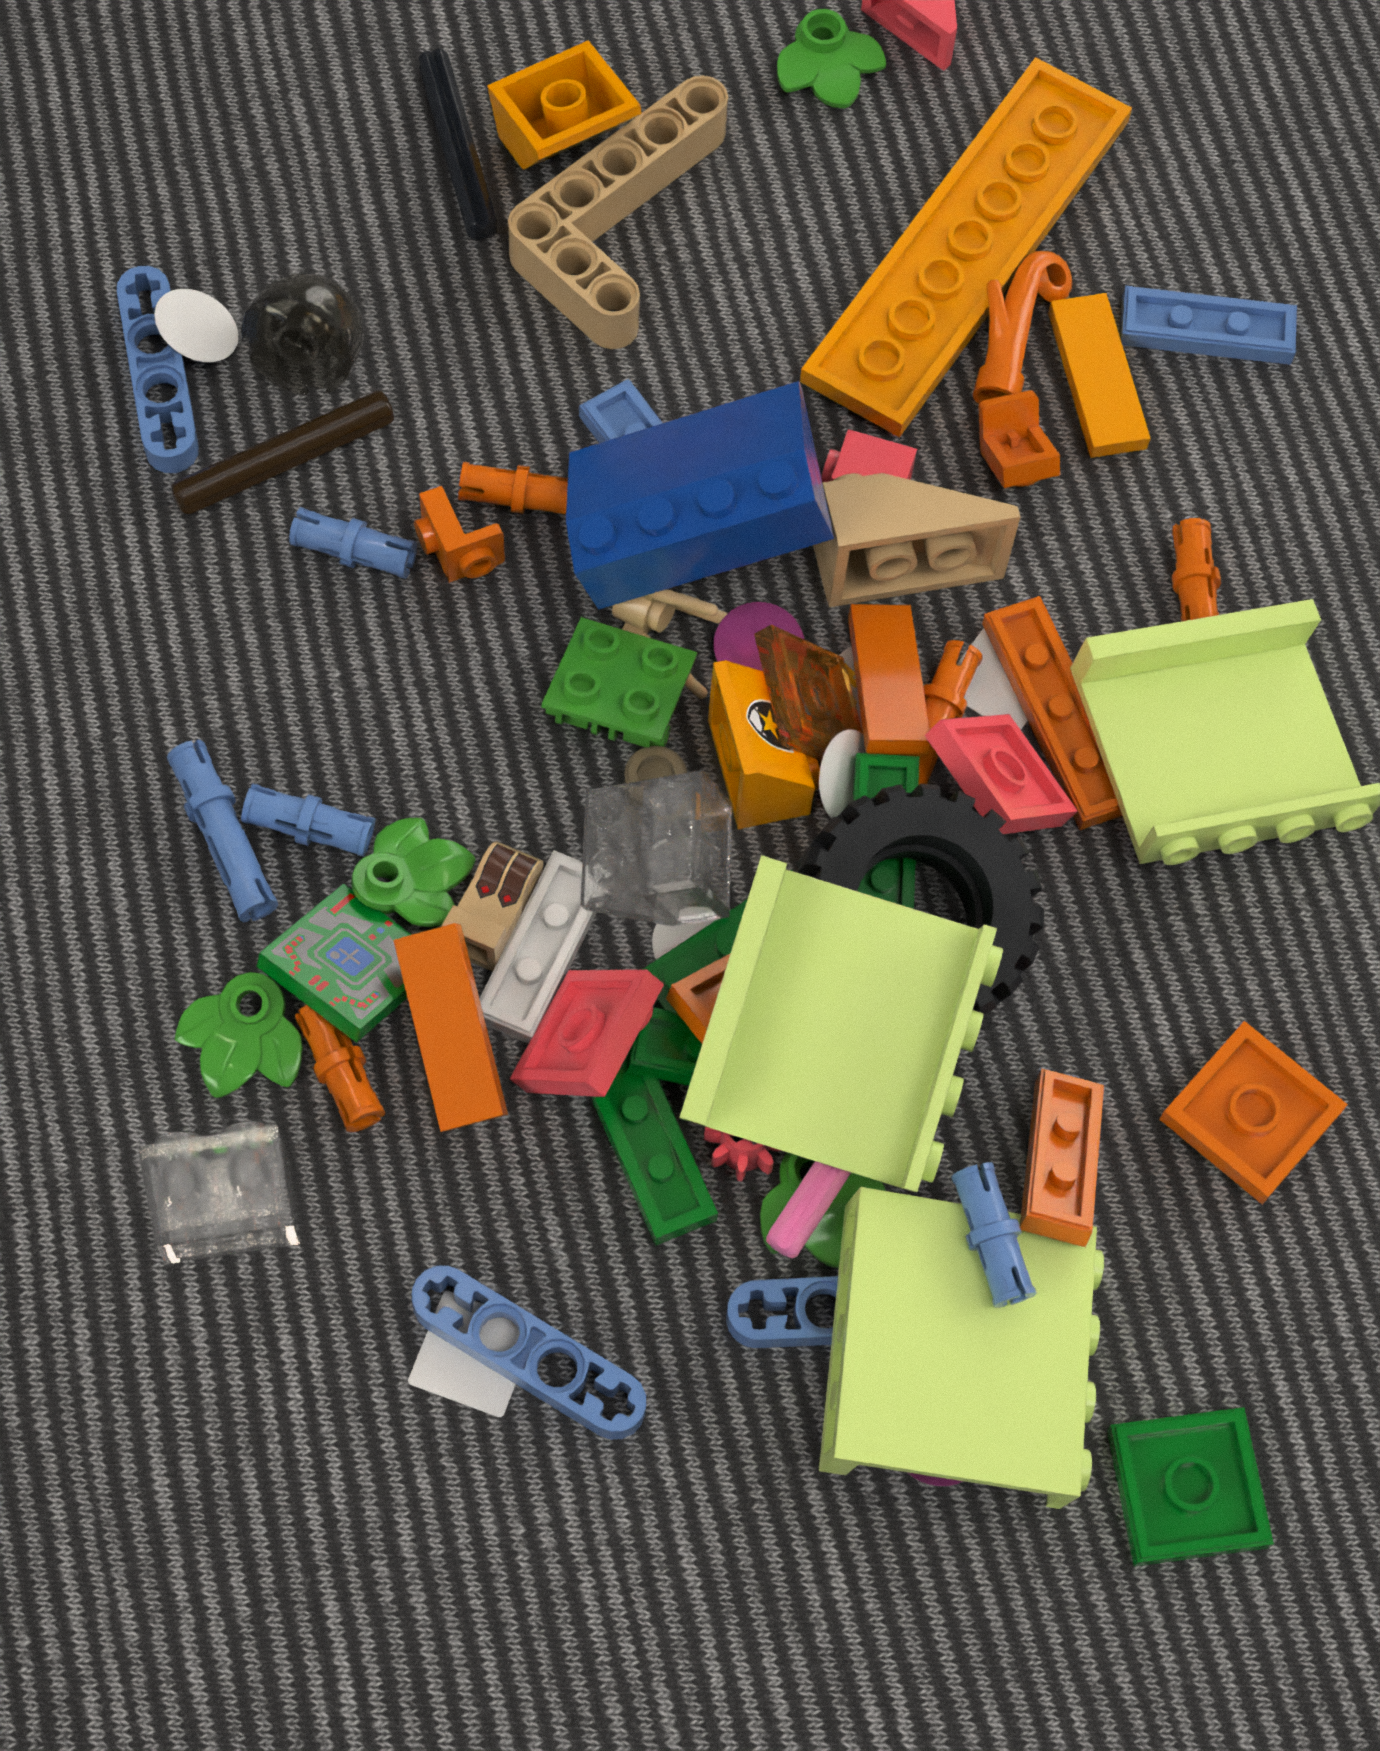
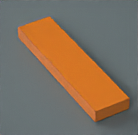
(1051, 702)

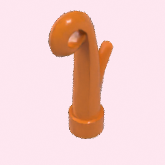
(1012, 319)

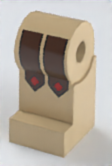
(495, 902)

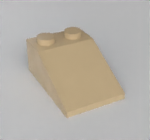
(909, 538)

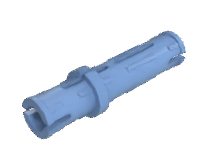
(211, 807)

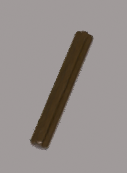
(282, 452)

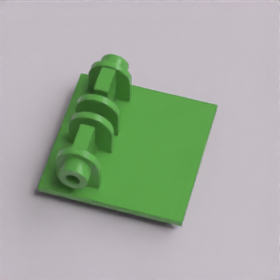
(619, 683)

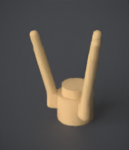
(655, 614)

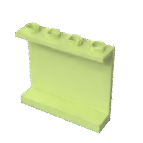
(1219, 733)
(841, 1027)
(941, 1377)

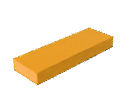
(1098, 375)

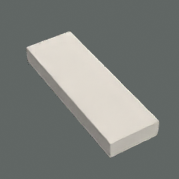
(538, 951)

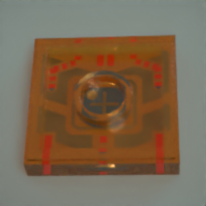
(806, 691)

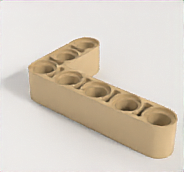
(557, 224)

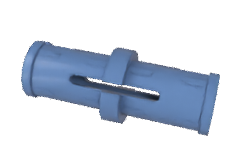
(353, 542)
(308, 820)
(993, 1235)

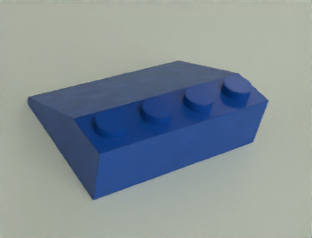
(695, 497)

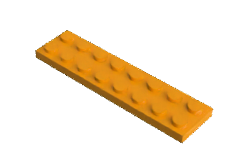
(973, 229)

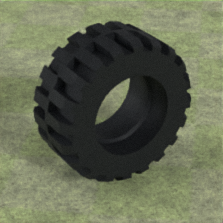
(956, 844)

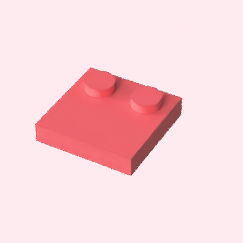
(1001, 772)
(587, 1032)

